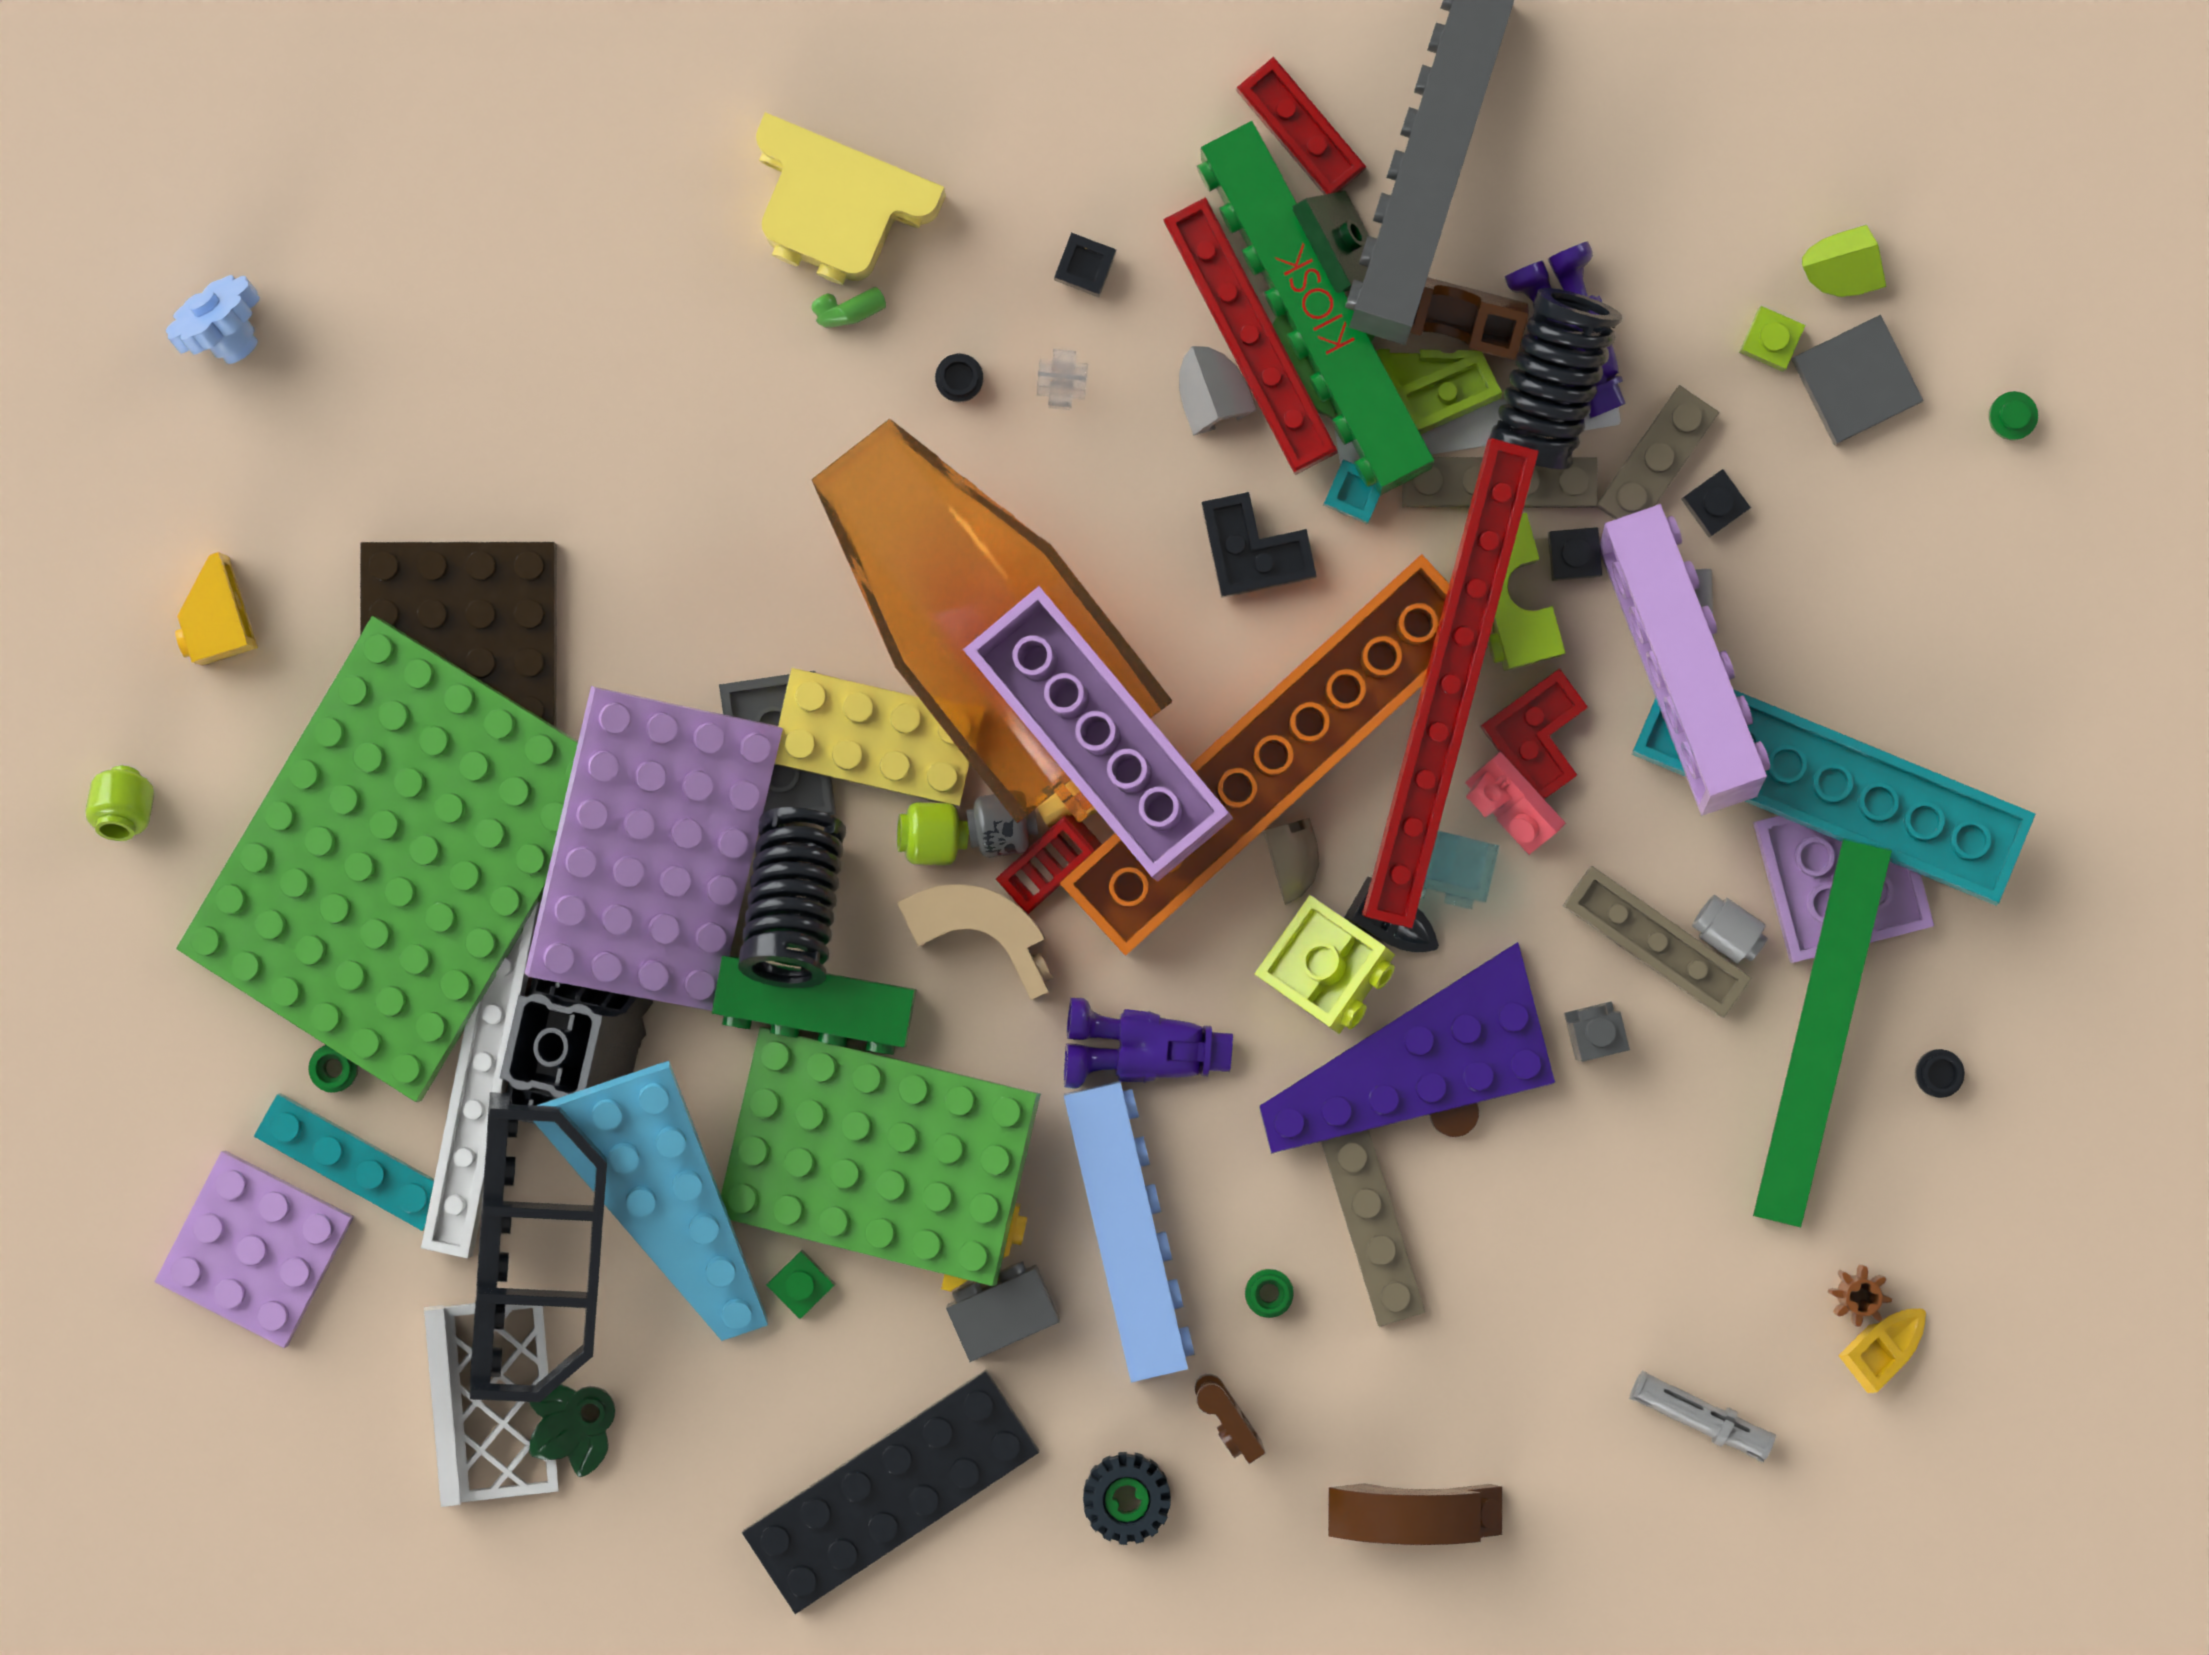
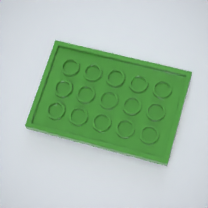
(879, 1156)

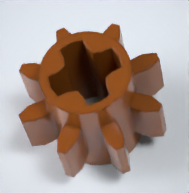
(1854, 1283)

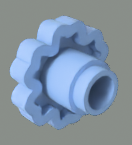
(217, 320)

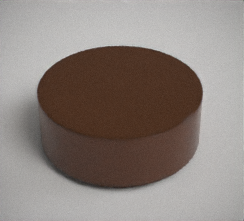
(1456, 1121)

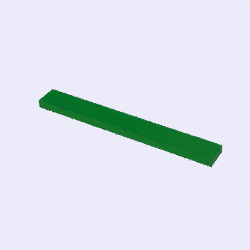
(1822, 1032)

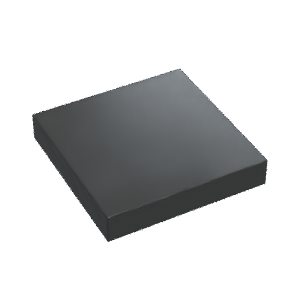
(1857, 379)

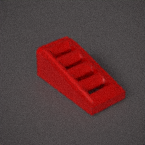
(1014, 886)

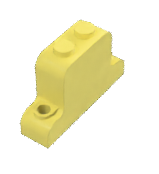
(836, 201)

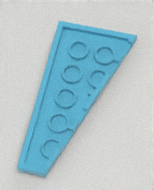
(663, 1191)

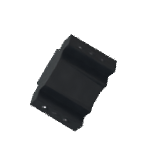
(570, 1040)

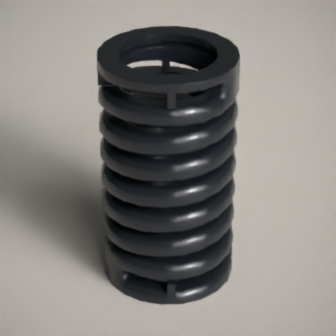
(1548, 371)
(773, 900)

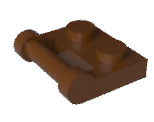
(1235, 1428)

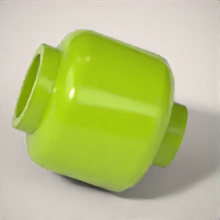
(119, 803)
(931, 833)

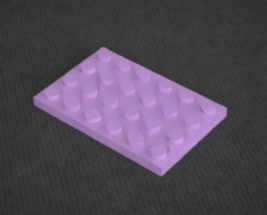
(652, 849)

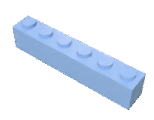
(1126, 1230)

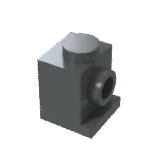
(1596, 1031)

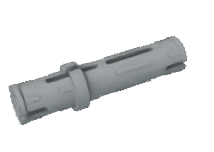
(1719, 1424)

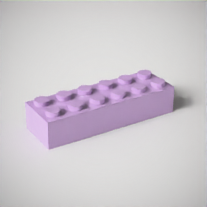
(1683, 660)
(1098, 734)

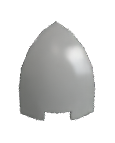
(1212, 389)

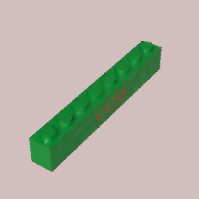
(1341, 357)

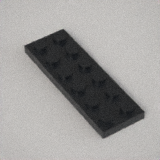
(890, 1491)

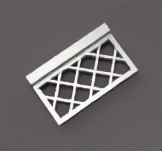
(450, 1418)

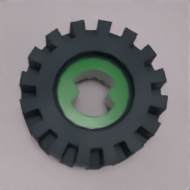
(1104, 1510)

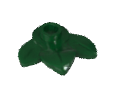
(566, 1430)

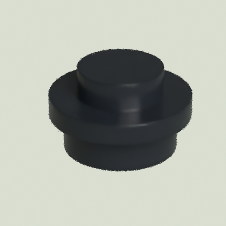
(959, 377)
(1939, 1073)

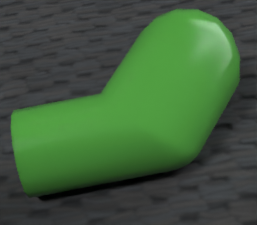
(849, 312)

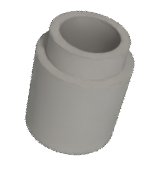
(1730, 929)

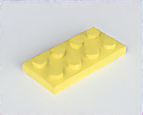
(868, 738)

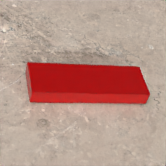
(1300, 128)

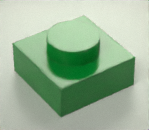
(800, 1284)

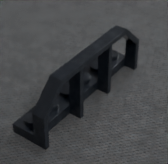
(493, 1264)

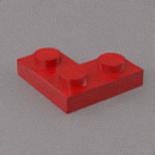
(1525, 729)

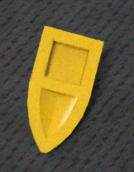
(1884, 1348)

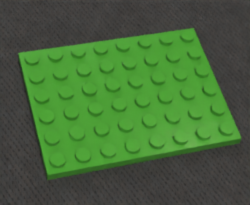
(390, 860)

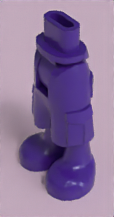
(1569, 270)
(1148, 1046)

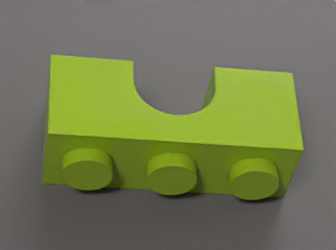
(1519, 634)

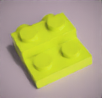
(1326, 965)

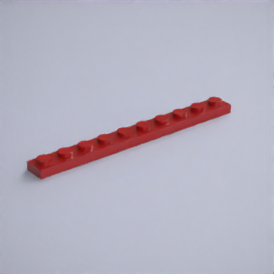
(1450, 682)

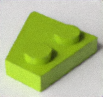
(1440, 384)

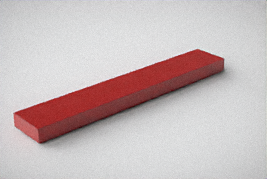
(1250, 336)

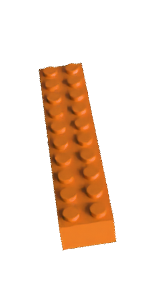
(1279, 750)

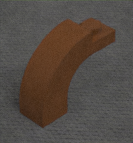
(1414, 1515)

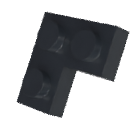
(1245, 561)

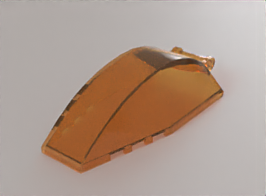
(940, 571)

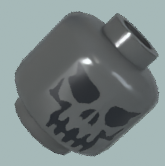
(996, 830)

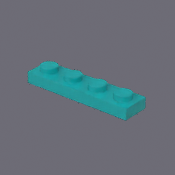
(347, 1160)

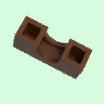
(1473, 316)

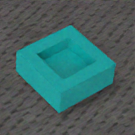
(1350, 494)

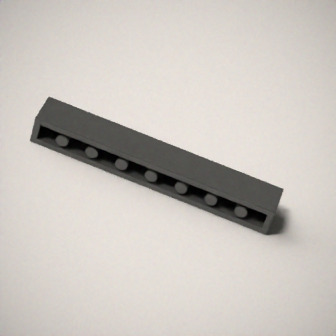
(1428, 168)

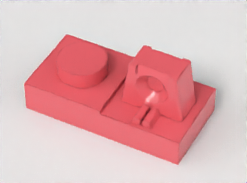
(1515, 803)

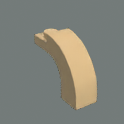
(976, 908)

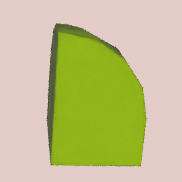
(1845, 263)

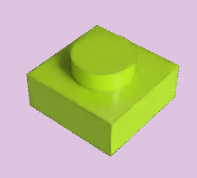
(1772, 338)

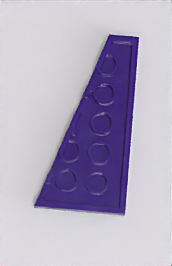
(1444, 1054)

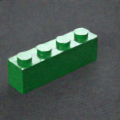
(834, 1009)

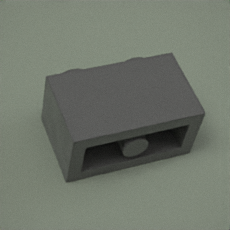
(1002, 1313)

